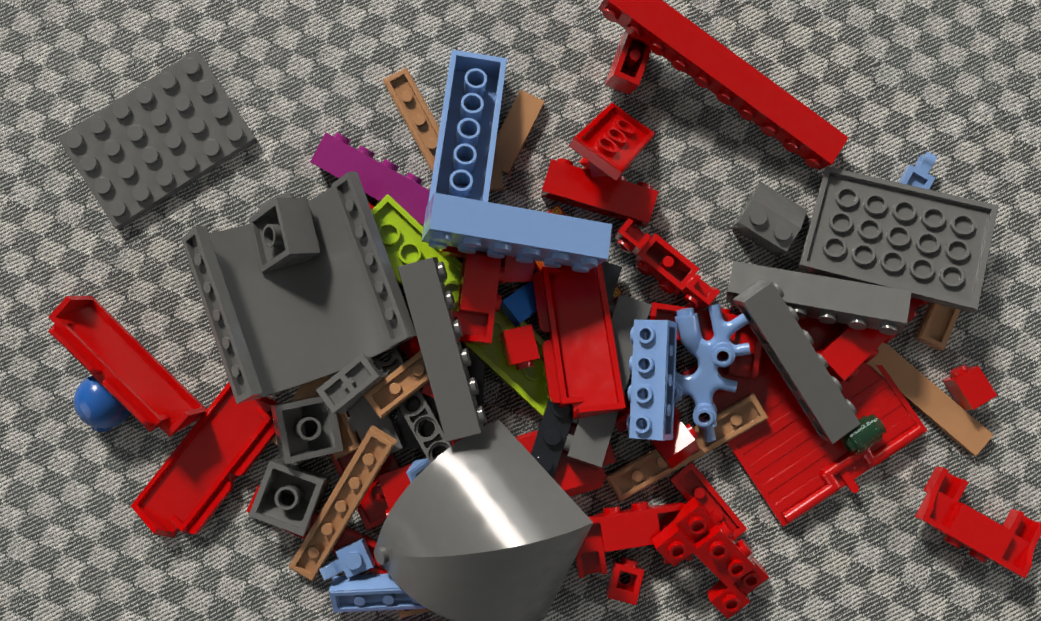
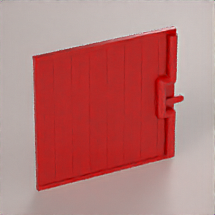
(785, 453)

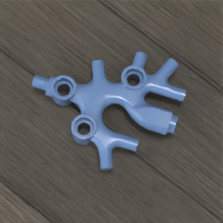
(706, 379)

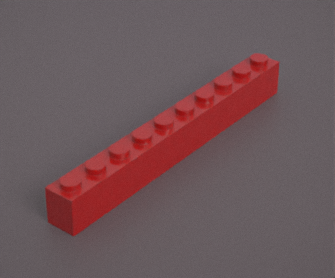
(729, 78)

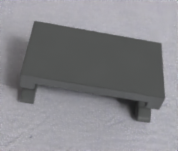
(350, 384)

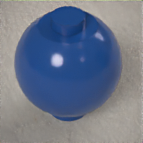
(98, 406)

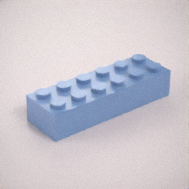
(468, 126)
(515, 233)

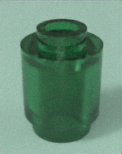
(864, 435)

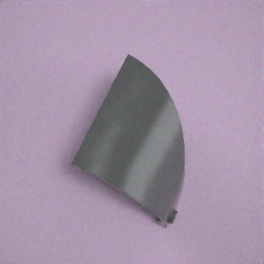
(483, 532)

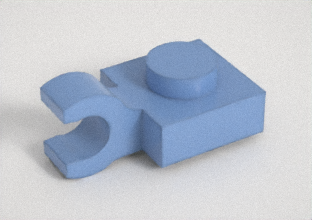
(918, 175)
(351, 559)

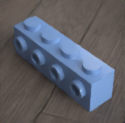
(652, 380)

